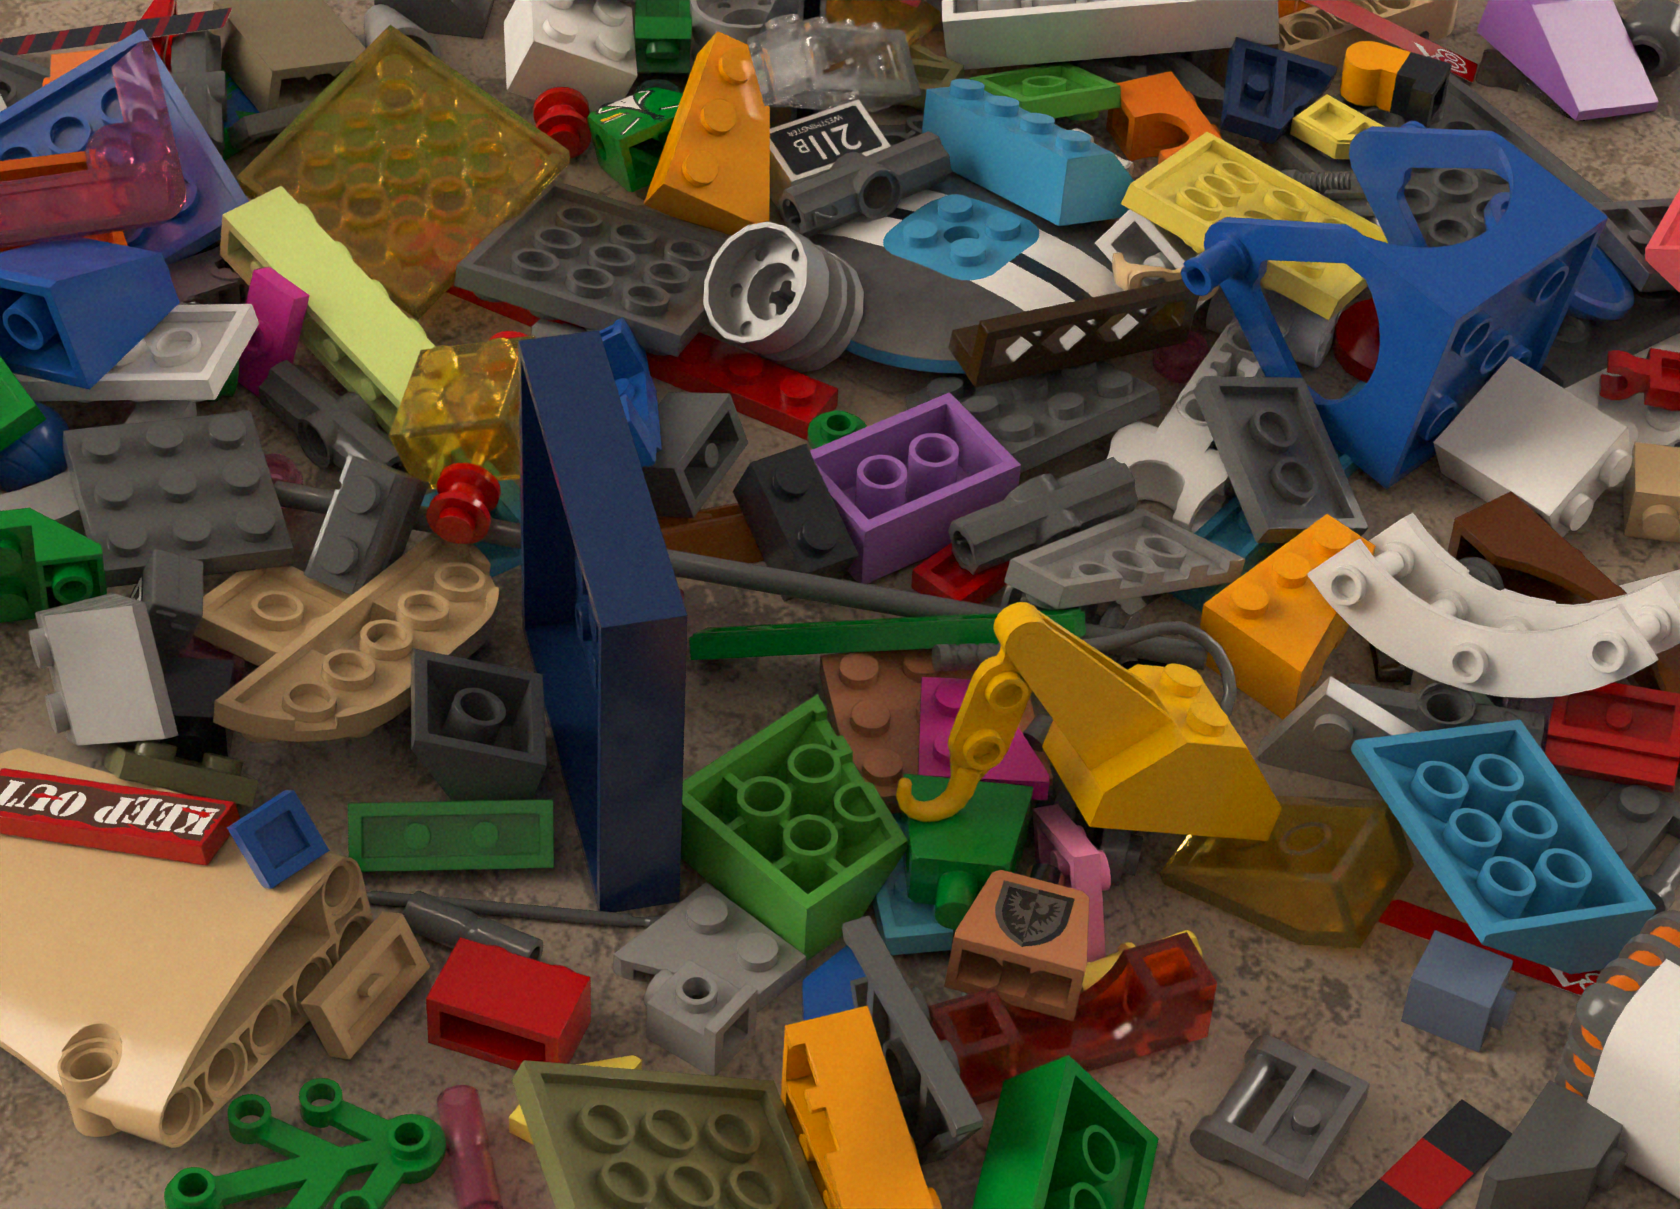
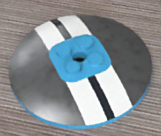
(960, 260)

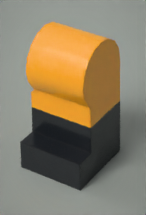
(1395, 81)

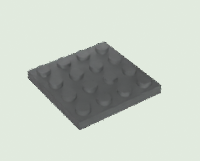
(598, 262)

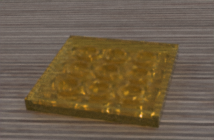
(407, 167)

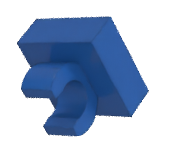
(278, 839)

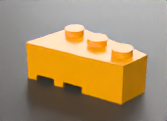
(718, 144)
(1278, 621)
(850, 1115)

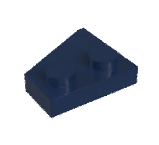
(1269, 89)

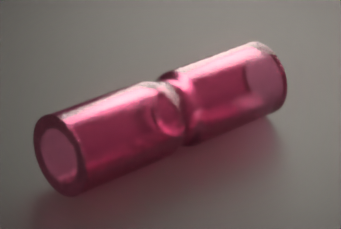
(468, 1148)

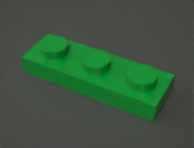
(451, 834)

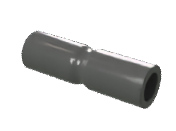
(448, 922)

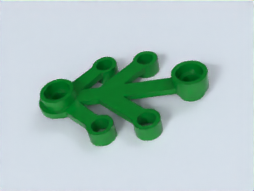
(315, 1163)

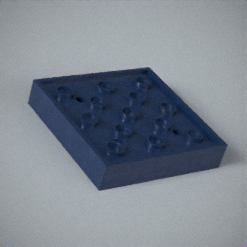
(602, 621)

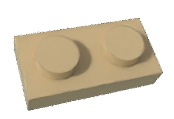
(365, 985)

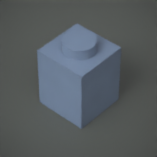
(1459, 992)

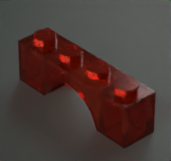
(1142, 1005)

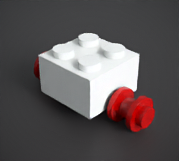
(569, 62)

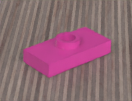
(280, 315)

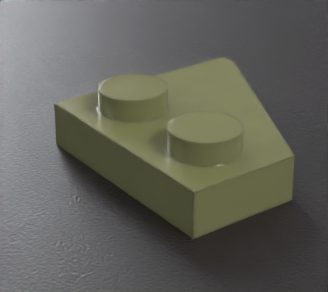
(158, 766)

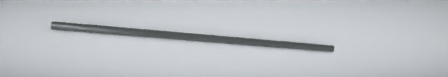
(792, 583)

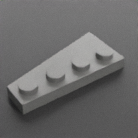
(1121, 561)

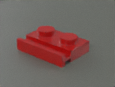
(1617, 735)

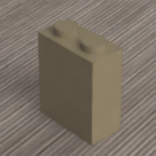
(284, 49)

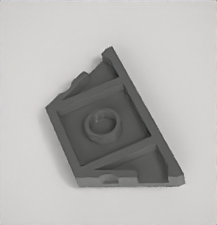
(921, 1066)

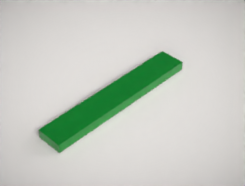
(858, 635)

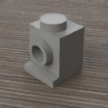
(700, 1016)

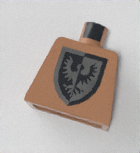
(1024, 941)

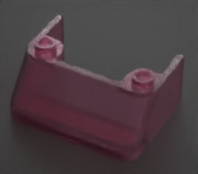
(130, 175)

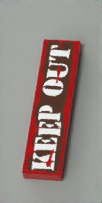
(114, 816)

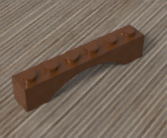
(1547, 567)

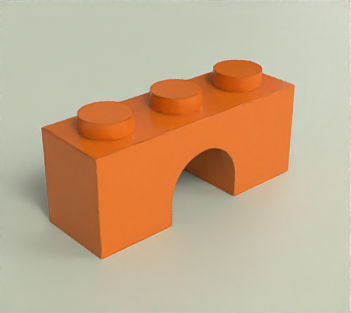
(1156, 118)

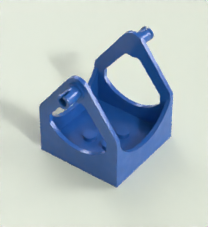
(1441, 310)

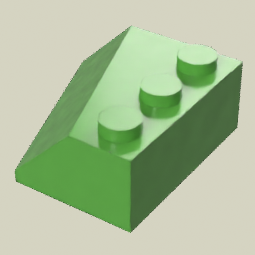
(791, 829)

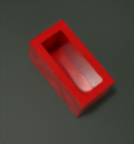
(507, 1007)

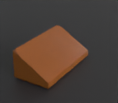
(712, 533)

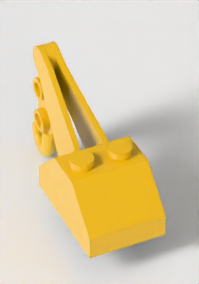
(1128, 744)

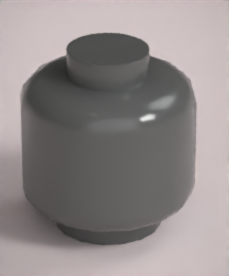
(1655, 35)

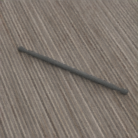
(523, 910)

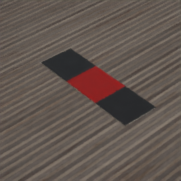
(1437, 1162)

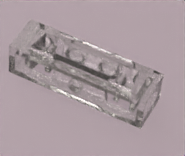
(795, 52)

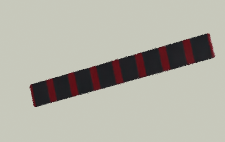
(115, 32)

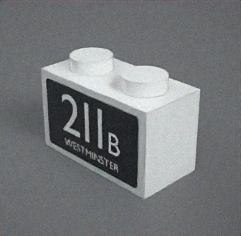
(816, 141)

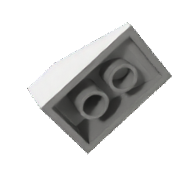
(103, 671)

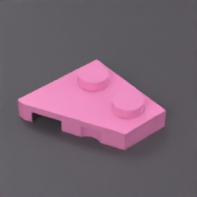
(1084, 867)

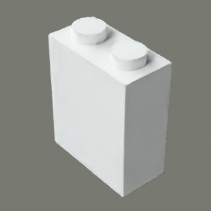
(1537, 443)

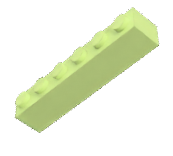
(348, 315)

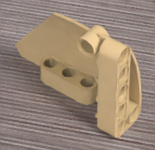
(158, 978)

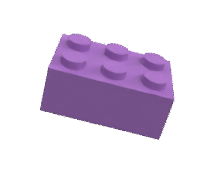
(909, 481)

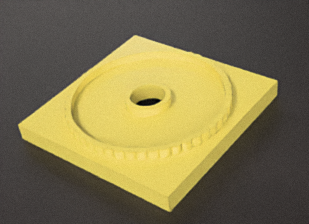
(1221, 181)

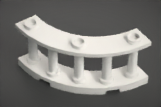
(1484, 640)

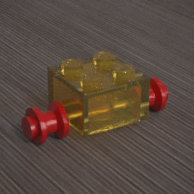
(462, 431)

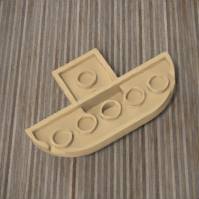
(340, 659)

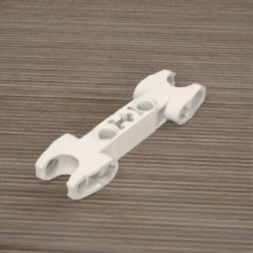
(1179, 458)

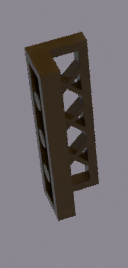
(1074, 333)

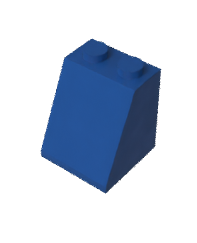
(78, 307)

